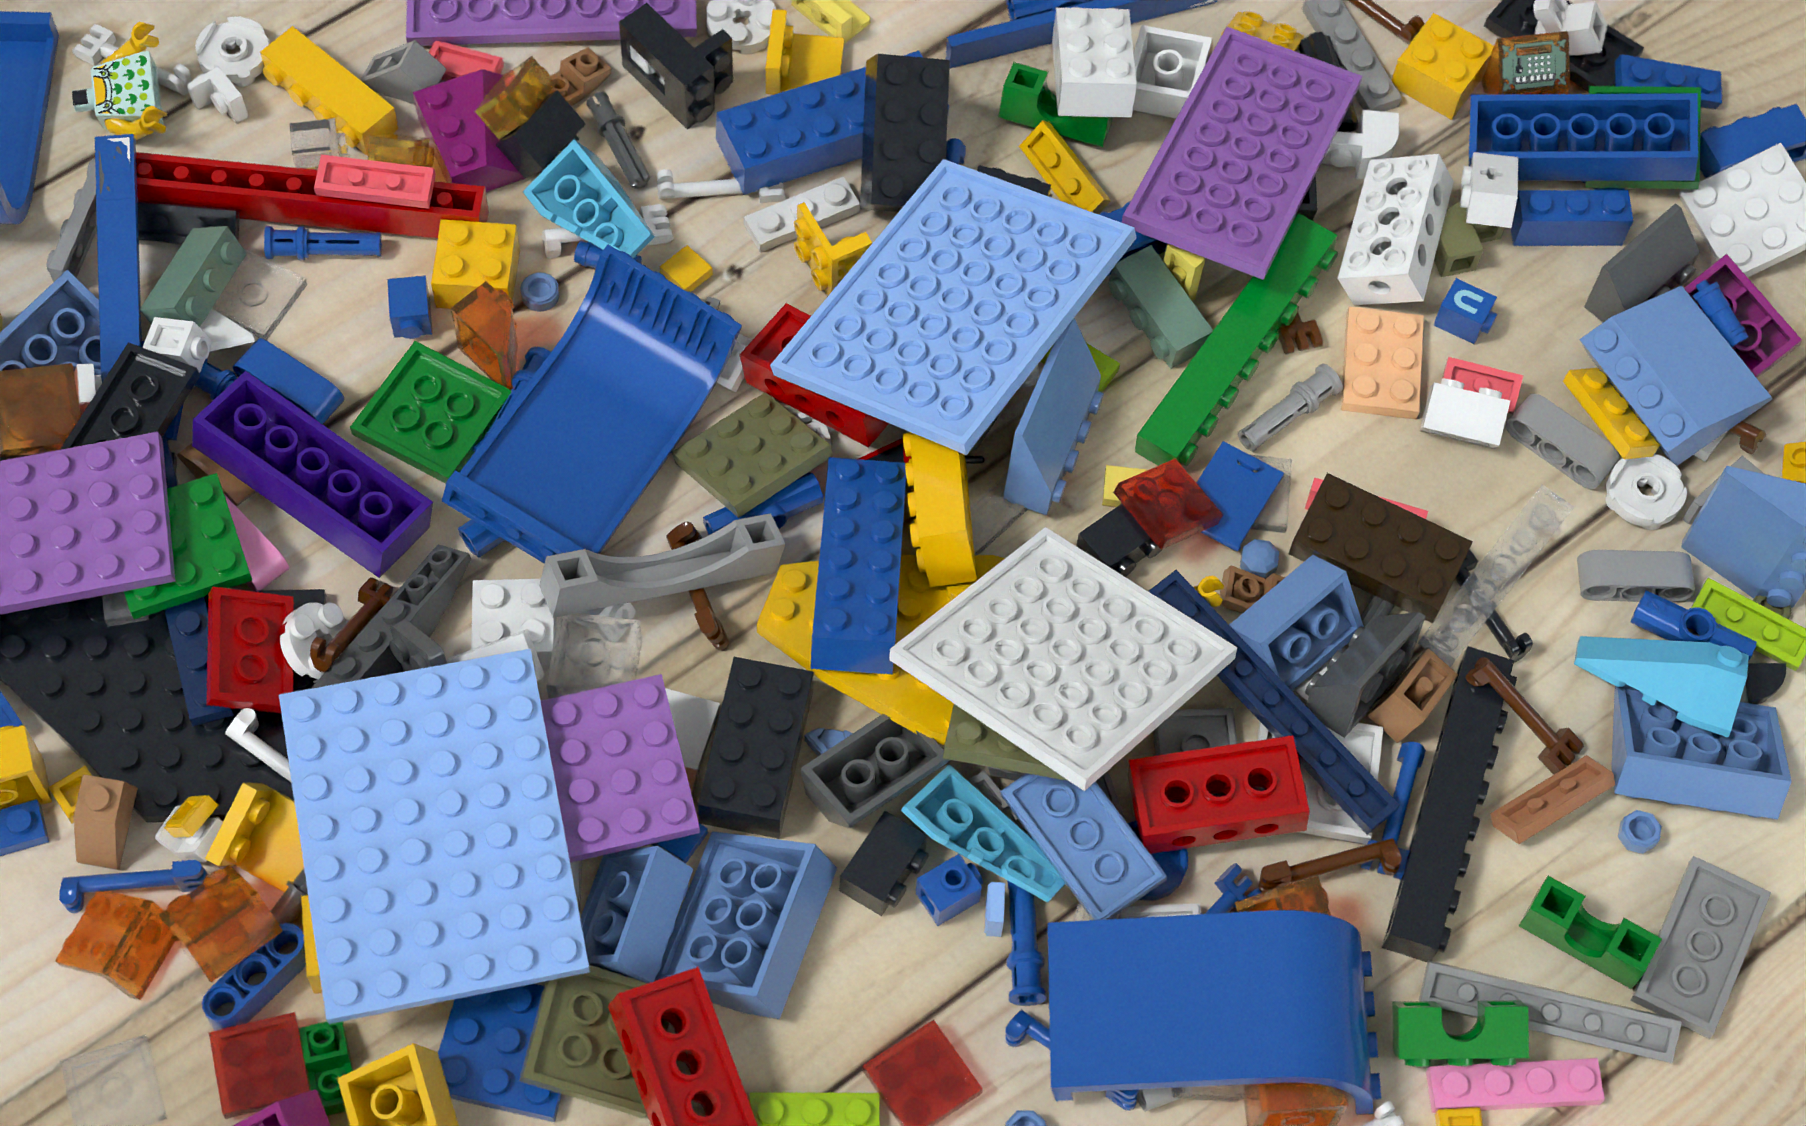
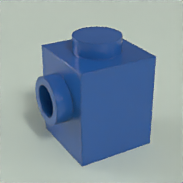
(949, 889)

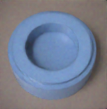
(539, 292)

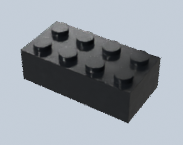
(902, 127)
(756, 747)

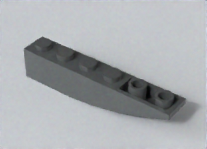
(418, 600)

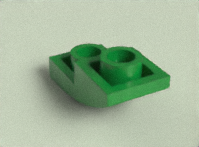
(326, 1059)

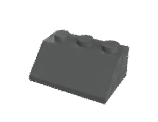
(1646, 266)
(1363, 670)
(869, 770)

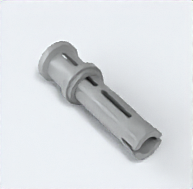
(1303, 398)

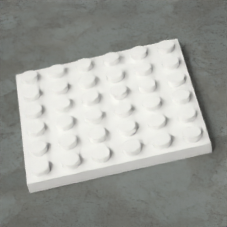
(1063, 657)

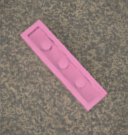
(1516, 1086)

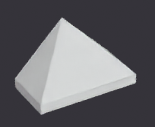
(225, 332)

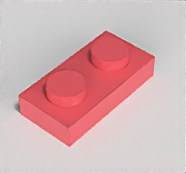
(1480, 376)

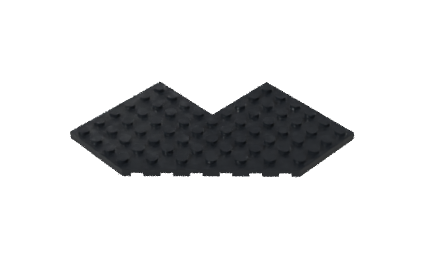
(123, 703)

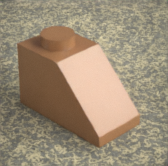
(1413, 696)
(102, 820)

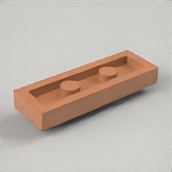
(1552, 799)

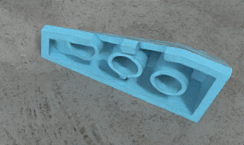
(588, 201)
(1688, 676)
(971, 825)

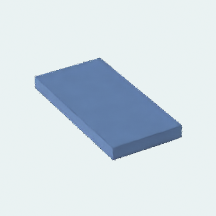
(1085, 842)

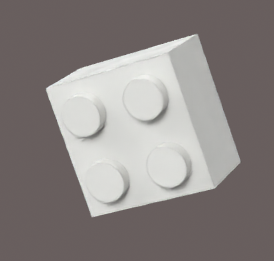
(1167, 69)
(509, 608)

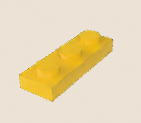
(1063, 169)
(1611, 413)

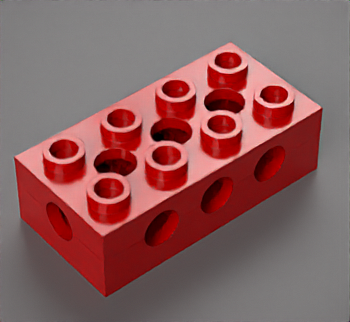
(758, 373)
(1225, 771)
(696, 1042)

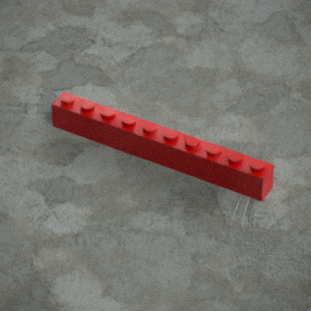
(289, 196)

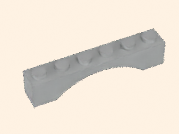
(593, 581)

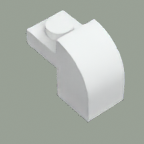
(1581, 21)
(1373, 140)

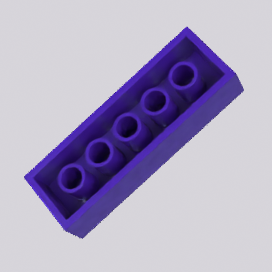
(312, 473)

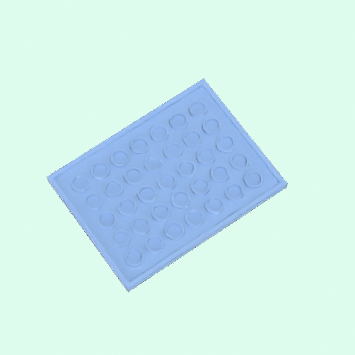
(954, 305)
(431, 836)

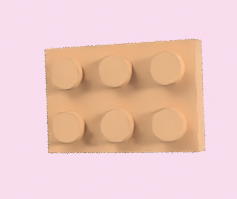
(1382, 362)

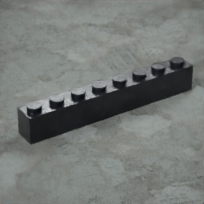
(1447, 813)

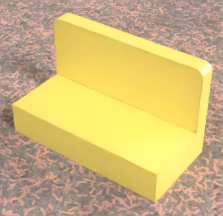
(834, 17)
(1185, 268)

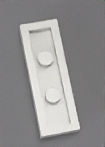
(776, 223)

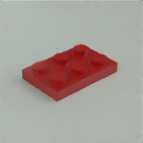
(245, 649)

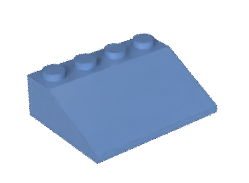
(54, 329)
(1675, 372)
(1054, 423)
(1754, 534)
(1689, 766)
(749, 919)

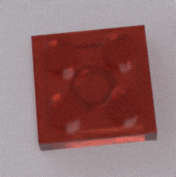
(1168, 503)
(258, 1064)
(922, 1078)

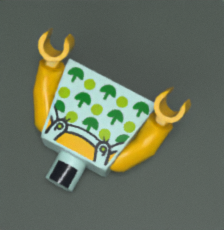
(126, 88)

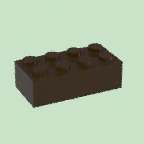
(1381, 546)

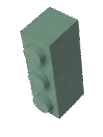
(195, 276)
(1159, 306)

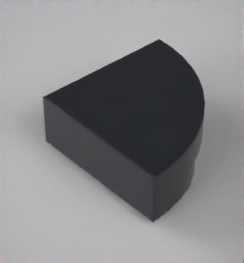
(1764, 680)

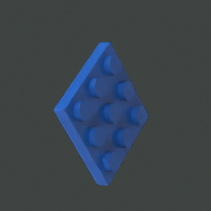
(487, 1050)

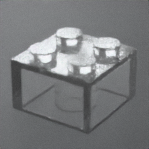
(593, 653)

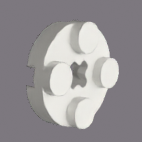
(238, 31)
(749, 37)
(1641, 509)
(303, 627)

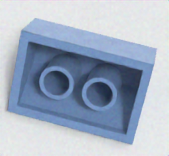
(1301, 620)
(633, 910)

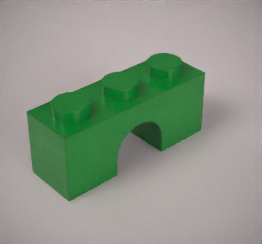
(1030, 101)
(1613, 949)
(1497, 1035)

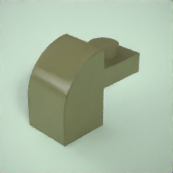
(1460, 242)

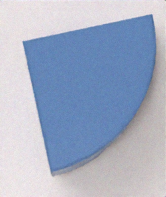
(822, 740)

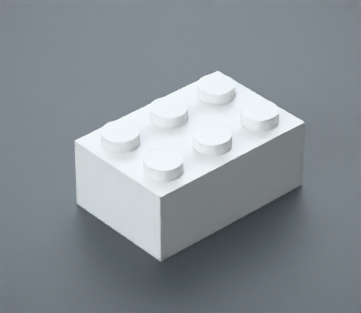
(1094, 62)

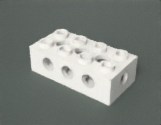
(1396, 230)

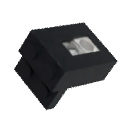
(674, 70)

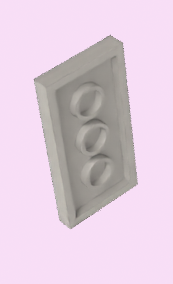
(1701, 946)

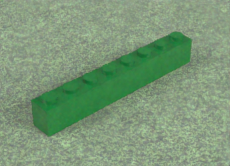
(1236, 344)

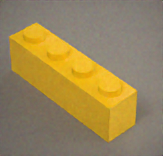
(327, 88)

